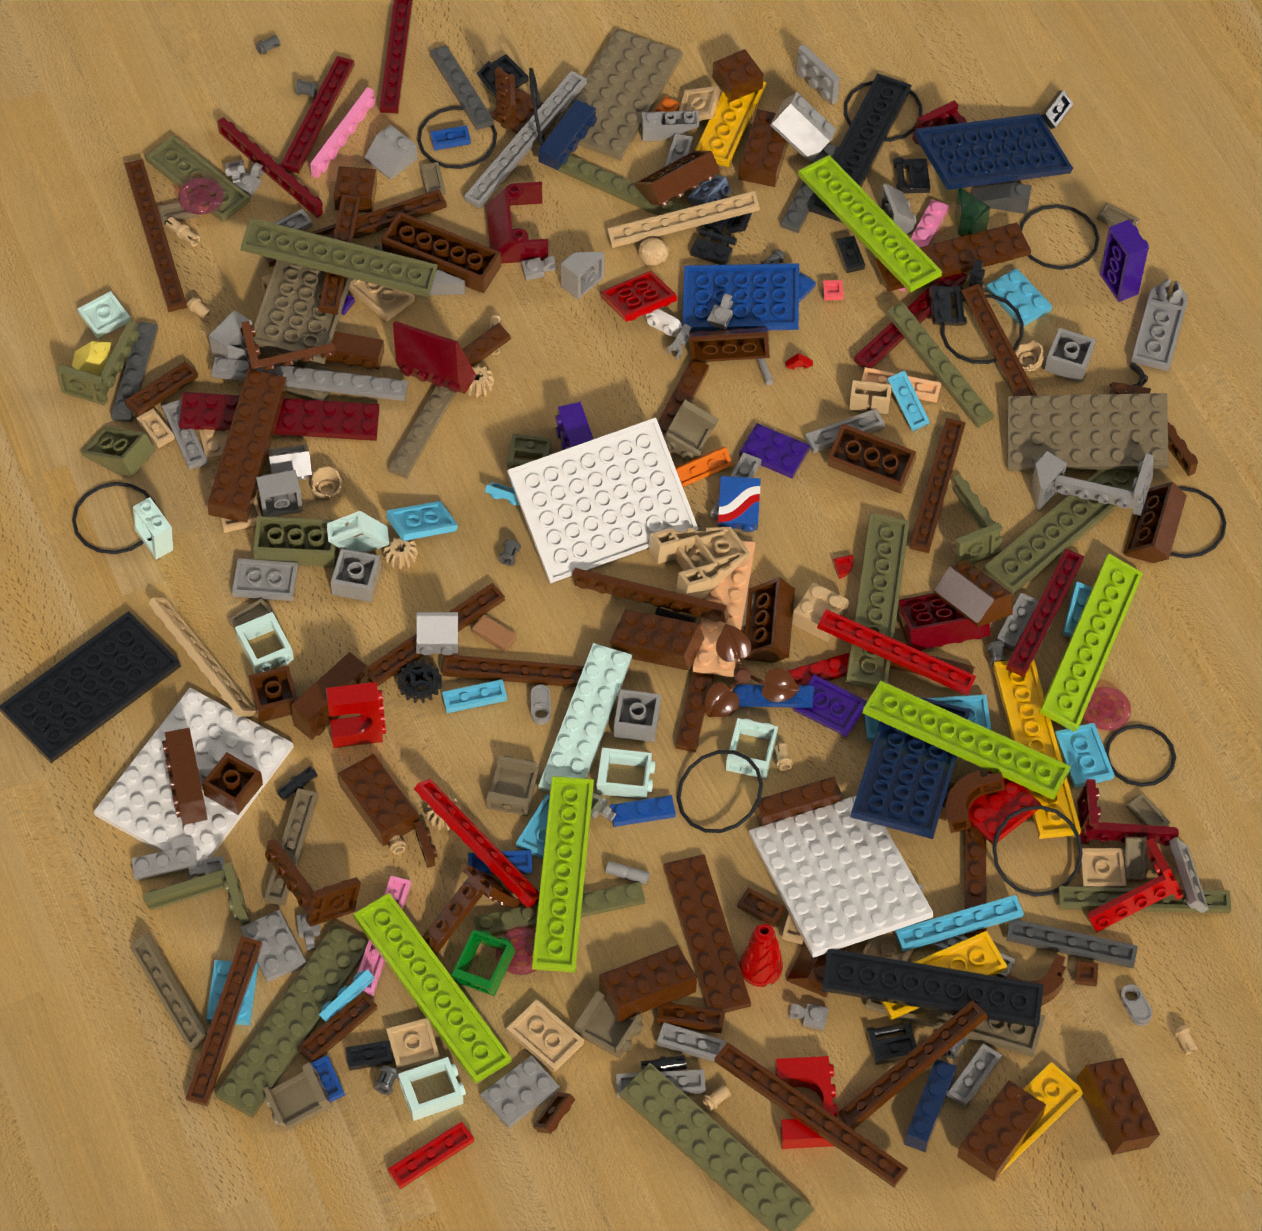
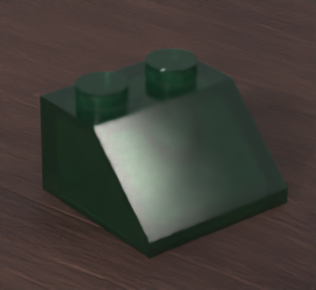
(970, 214)

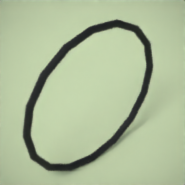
(870, 83)
(533, 87)
(453, 166)
(1076, 211)
(992, 360)
(83, 499)
(1223, 526)
(743, 819)
(996, 858)

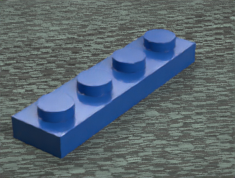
(752, 697)

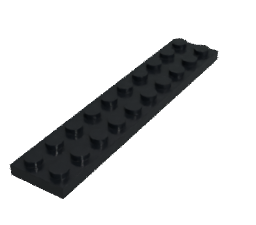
(867, 133)
(931, 987)

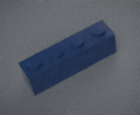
(567, 135)
(930, 1105)

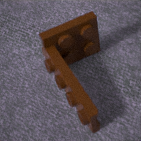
(512, 105)
(252, 351)
(463, 902)
(320, 904)

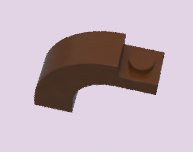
(965, 792)
(1052, 980)

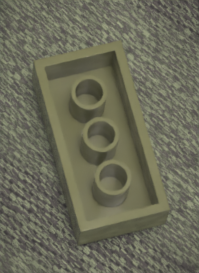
(294, 541)

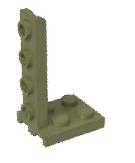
(94, 387)
(986, 540)
(201, 885)

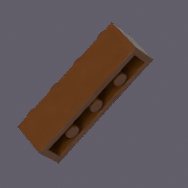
(357, 350)
(797, 801)

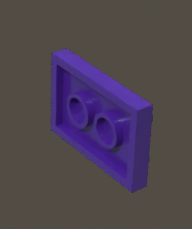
(776, 450)
(833, 706)

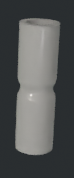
(625, 872)

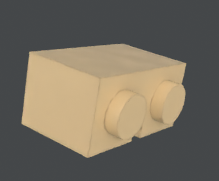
(870, 396)

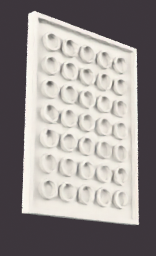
(601, 499)
(143, 797)
(839, 877)

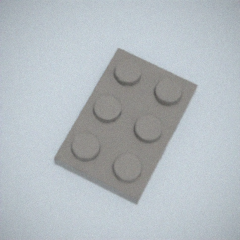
(817, 74)
(265, 579)
(279, 949)
(519, 1092)

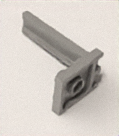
(1112, 495)

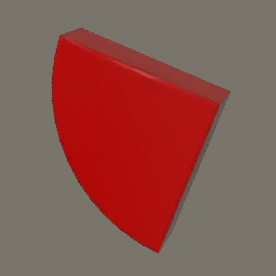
(798, 361)
(843, 565)

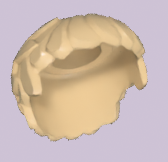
(653, 251)
(1030, 355)
(326, 482)

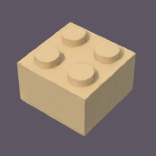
(812, 606)

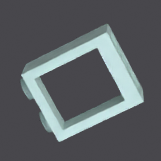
(359, 522)
(152, 524)
(257, 628)
(761, 730)
(625, 757)
(436, 1105)

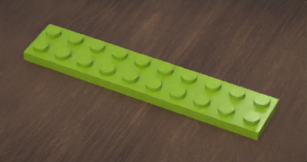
(870, 223)
(1091, 643)
(966, 739)
(563, 874)
(432, 988)

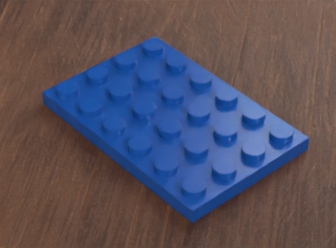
(760, 295)

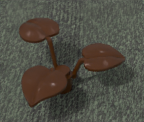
(734, 645)

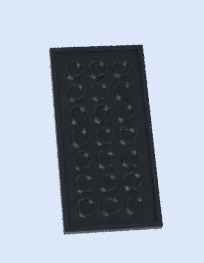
(89, 687)

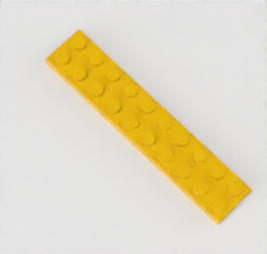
(1021, 703)

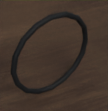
(1155, 731)

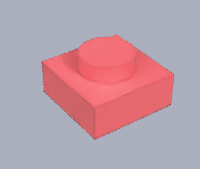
(833, 290)

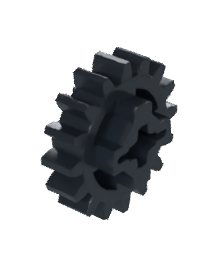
(419, 681)

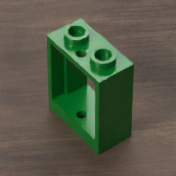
(475, 982)

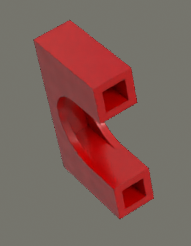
(356, 699)
(813, 1074)

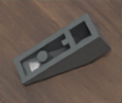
(1006, 197)

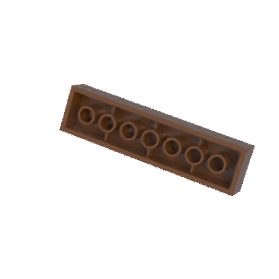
(247, 446)

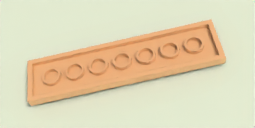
(733, 593)

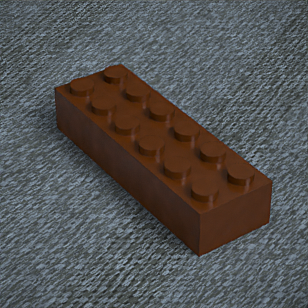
(451, 252)

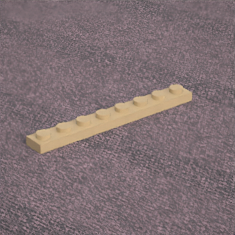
(683, 219)
(202, 657)

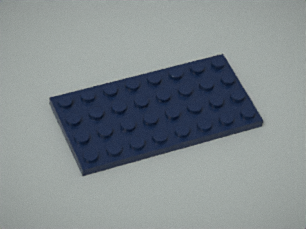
(993, 151)
(905, 780)

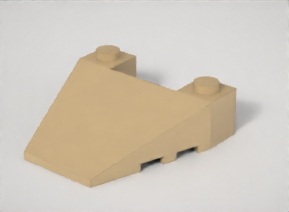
(703, 555)

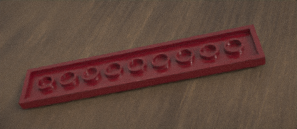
(296, 416)

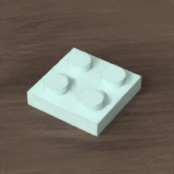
(104, 315)

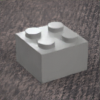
(1070, 355)
(279, 494)
(356, 575)
(637, 715)

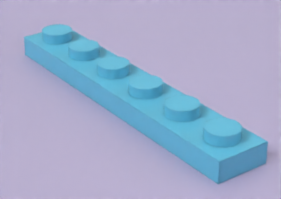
(958, 923)

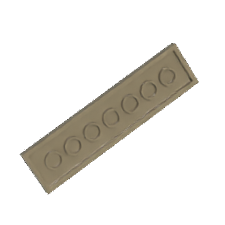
(1000, 1034)

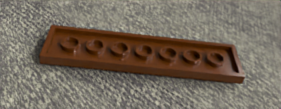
(960, 253)
(706, 934)

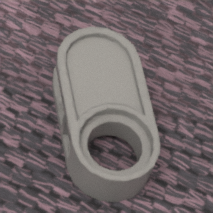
(540, 701)
(1137, 1009)

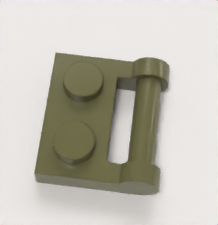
(527, 446)

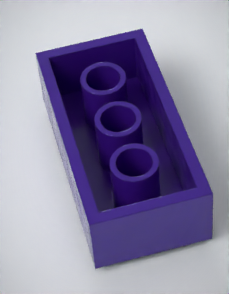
(1124, 260)
(572, 425)

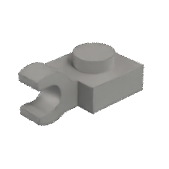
(235, 169)
(251, 182)
(535, 268)
(721, 315)
(681, 339)
(599, 807)
(207, 867)
(306, 931)
(813, 1016)

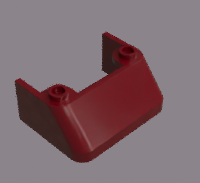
(514, 243)

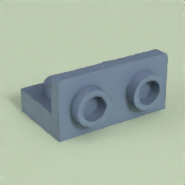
(710, 191)

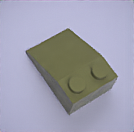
(119, 450)

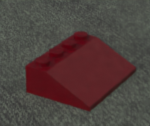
(432, 358)
(934, 623)

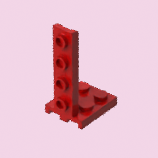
(1141, 896)

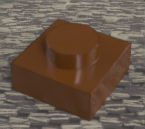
(1086, 973)

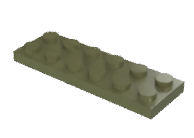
(182, 164)

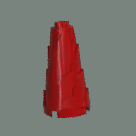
(762, 957)

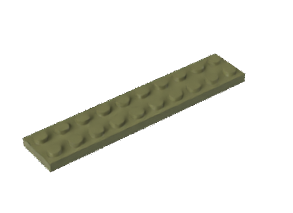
(339, 257)
(1054, 533)
(878, 595)
(292, 1020)
(715, 1151)

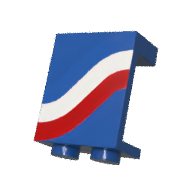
(739, 503)

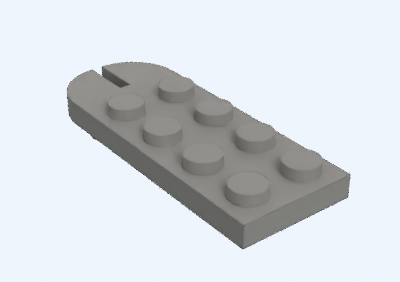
(1160, 326)

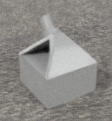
(227, 338)

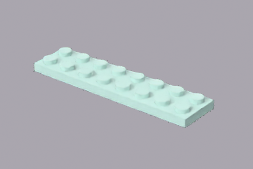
(587, 715)

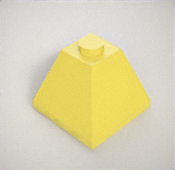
(92, 357)

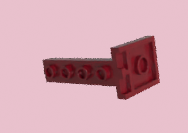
(943, 115)
(1103, 831)

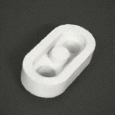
(664, 322)

